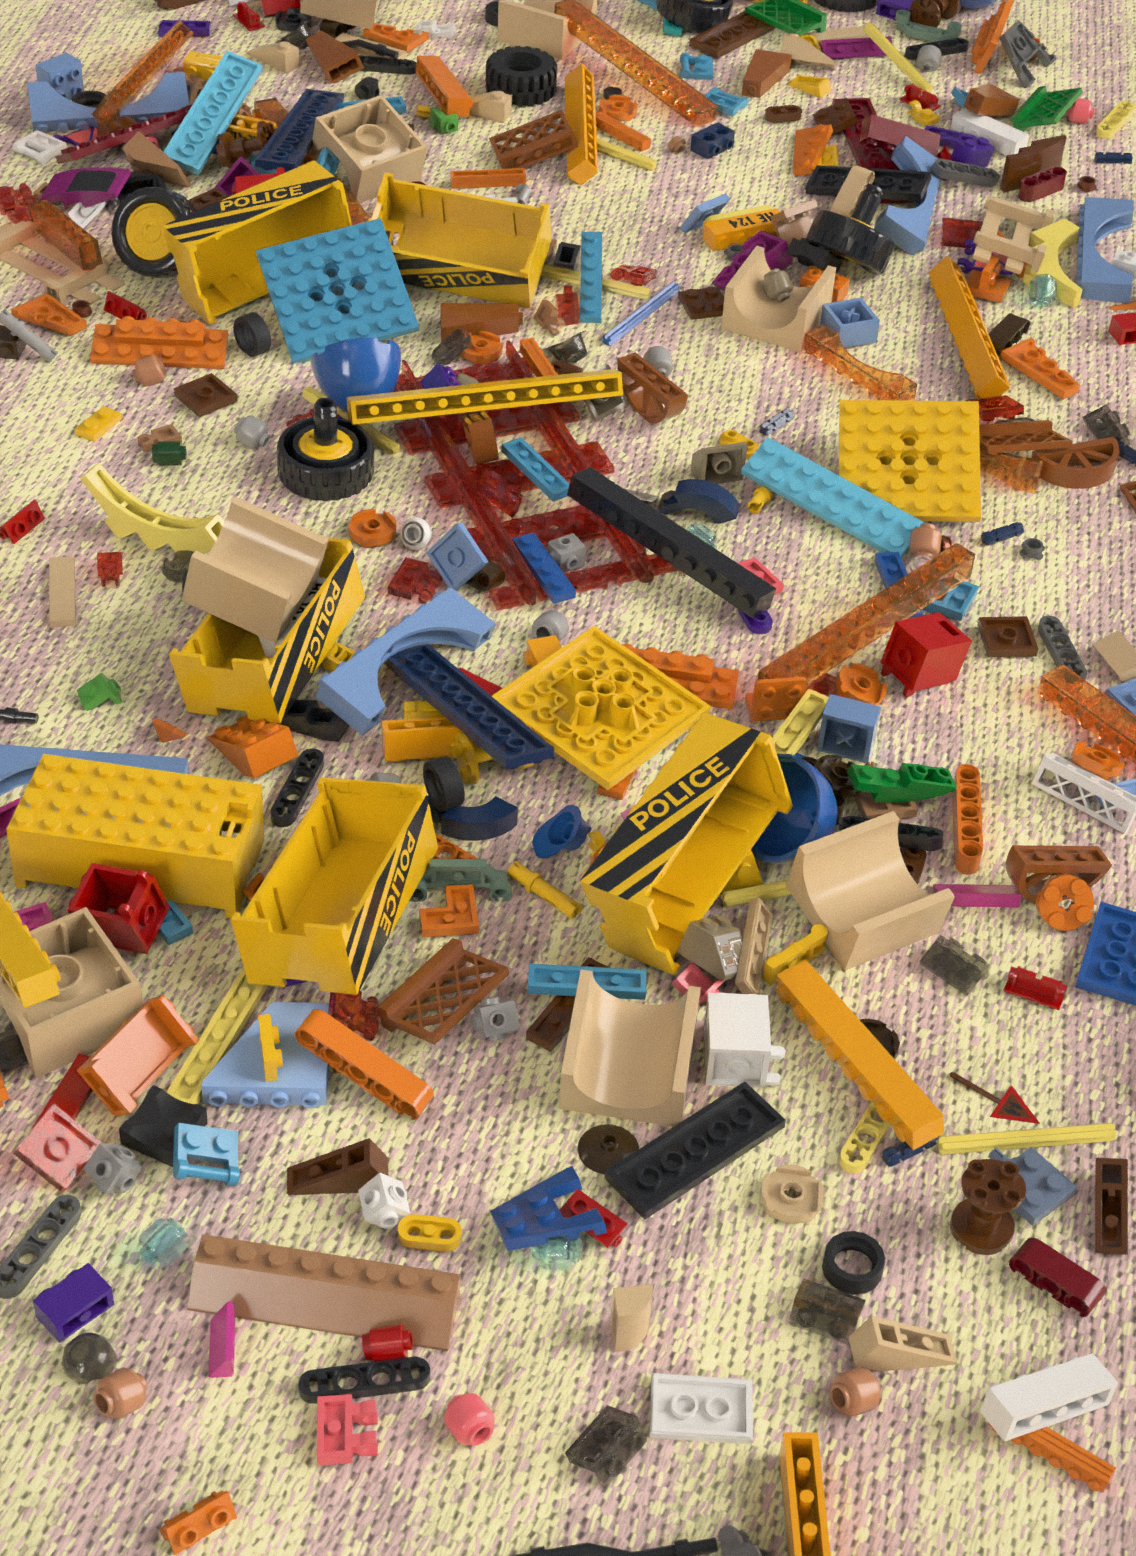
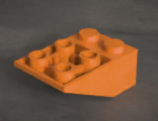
(255, 745)

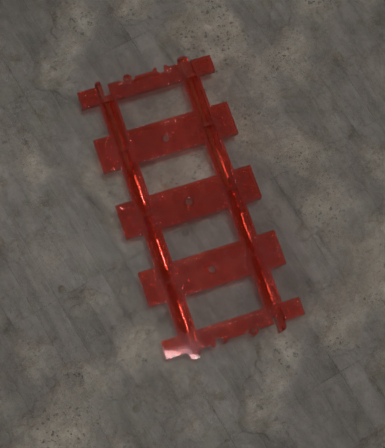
(494, 538)

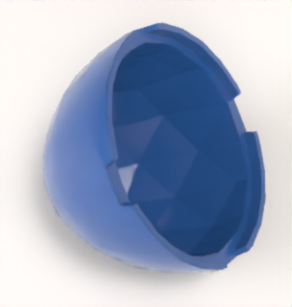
(357, 368)
(809, 819)

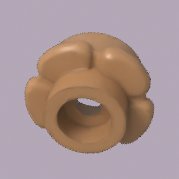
(677, 144)

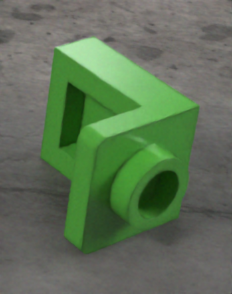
(442, 122)
(98, 691)

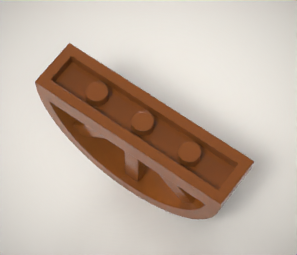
(649, 389)
(480, 436)
(1059, 463)
(1080, 861)

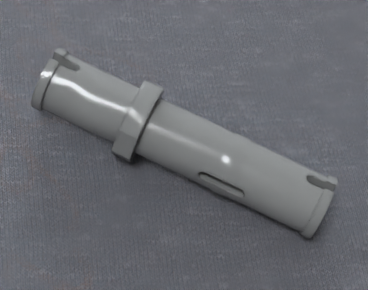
(25, 334)

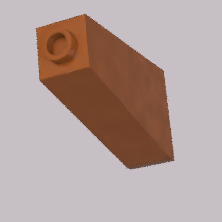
(333, 57)
(764, 72)
(991, 101)
(475, 317)

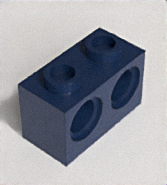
(712, 140)

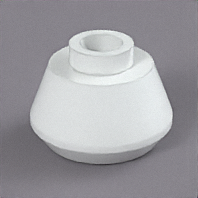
(415, 533)

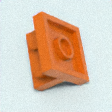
(988, 283)

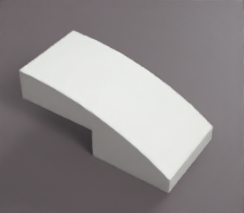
(430, 26)

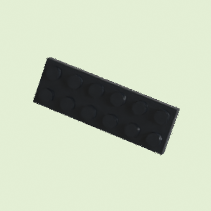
(894, 183)
(694, 1150)

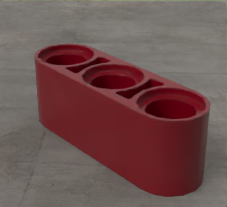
(1042, 184)
(1058, 1275)

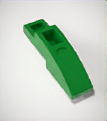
(906, 784)

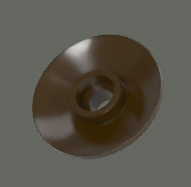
(600, 1156)

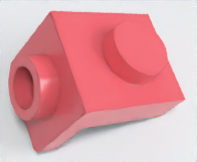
(695, 977)

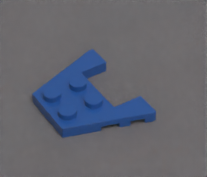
(535, 1217)

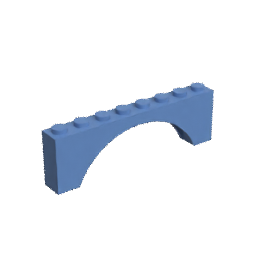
(56, 113)
(910, 226)
(1094, 274)
(353, 686)
(20, 762)

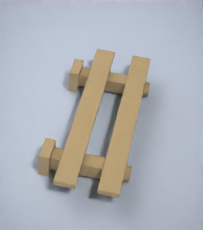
(1017, 248)
(54, 285)

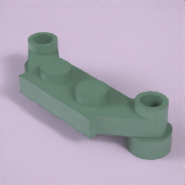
(925, 32)
(463, 872)

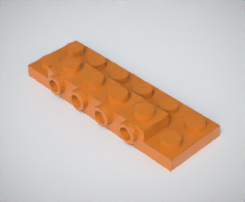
(989, 36)
(174, 341)
(694, 673)

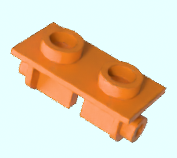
(206, 1518)

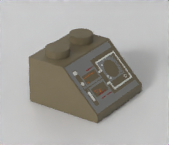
(713, 946)

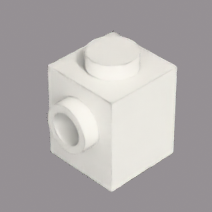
(1125, 261)

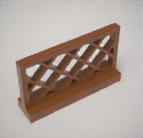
(538, 148)
(1020, 437)
(428, 982)

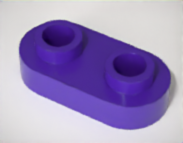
(760, 624)

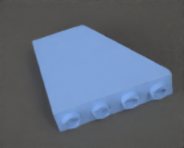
(241, 1075)

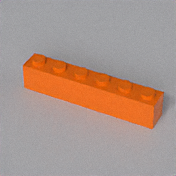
(443, 86)

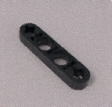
(946, 47)
(388, 65)
(298, 788)
(908, 834)
(363, 1375)

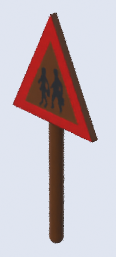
(1009, 1107)

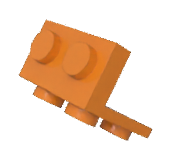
(774, 698)

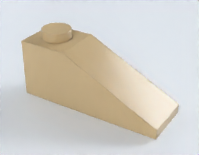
(804, 52)
(278, 55)
(492, 106)
(899, 1346)

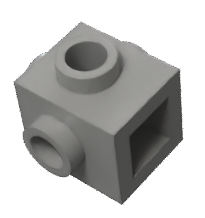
(567, 552)
(504, 1021)
(113, 1168)

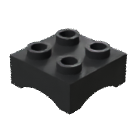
(812, 255)
(153, 1124)

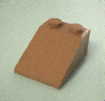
(146, 156)

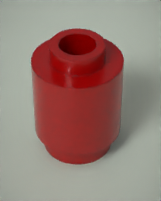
(387, 1343)

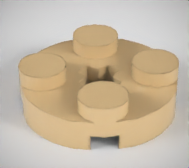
(789, 1209)

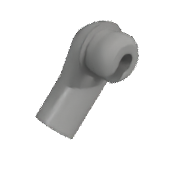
(523, 193)

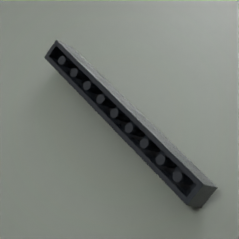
(671, 542)

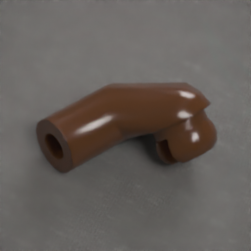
(566, 368)

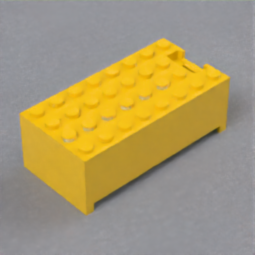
(138, 821)

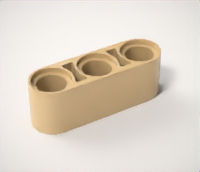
(851, 190)

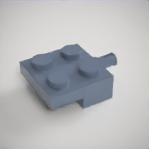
(1044, 1184)

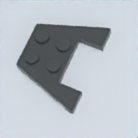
(1020, 47)

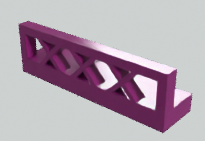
(851, 48)

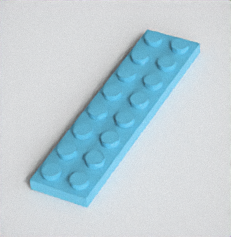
(212, 112)
(831, 497)

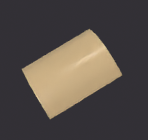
(1118, 655)
(630, 1315)

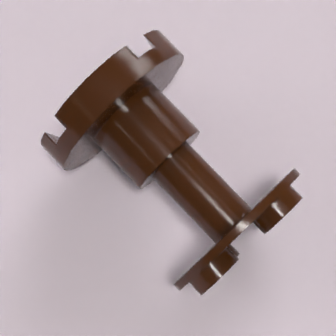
(931, 11)
(231, 149)
(984, 1217)

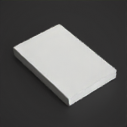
(701, 1408)

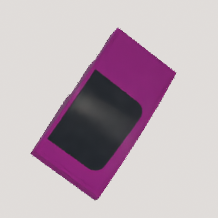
(86, 185)

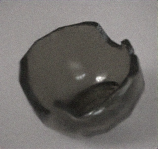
(176, 568)
(88, 1358)

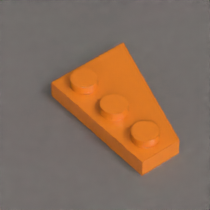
(402, 39)
(50, 314)

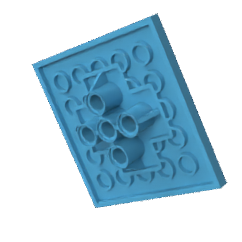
(364, 276)

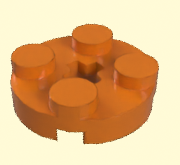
(619, 107)
(483, 348)
(382, 530)
(871, 690)
(1097, 760)
(1078, 911)

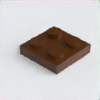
(838, 115)
(702, 302)
(205, 394)
(1007, 636)

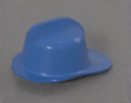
(561, 832)

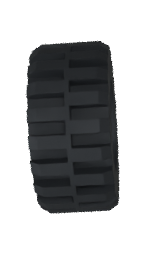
(523, 73)

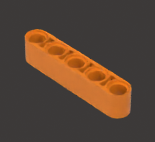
(967, 819)
(364, 1064)

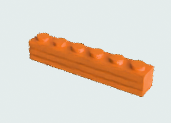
(622, 132)
(487, 178)
(535, 358)
(1069, 1456)

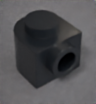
(367, 88)

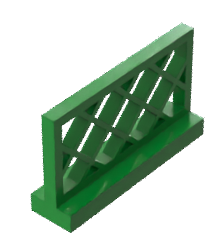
(789, 16)
(1044, 107)

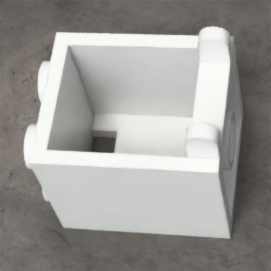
(739, 1041)

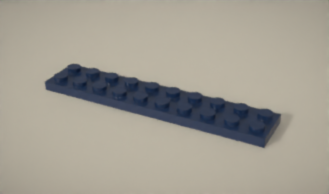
(295, 133)
(469, 707)

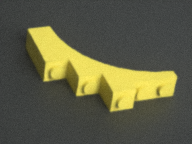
(1057, 239)
(154, 527)

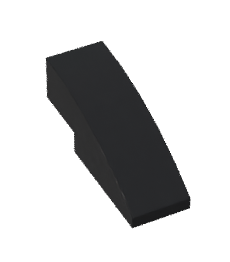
(567, 256)
(317, 722)

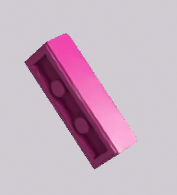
(982, 895)

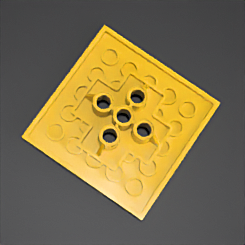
(914, 455)
(602, 706)

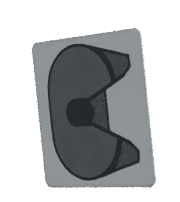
(643, 496)

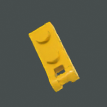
(796, 952)

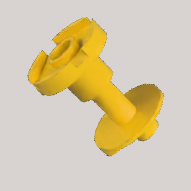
(470, 757)

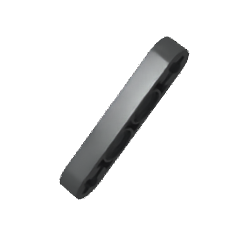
(965, 172)
(1066, 650)
(41, 1248)

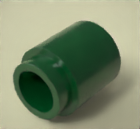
(169, 453)

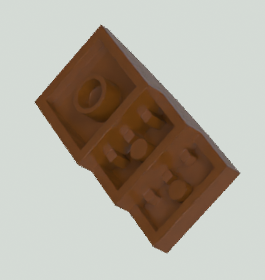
(1031, 160)

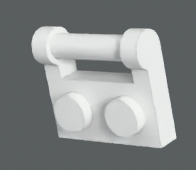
(41, 142)

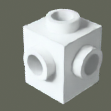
(383, 1201)

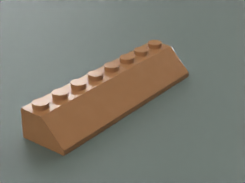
(323, 1290)

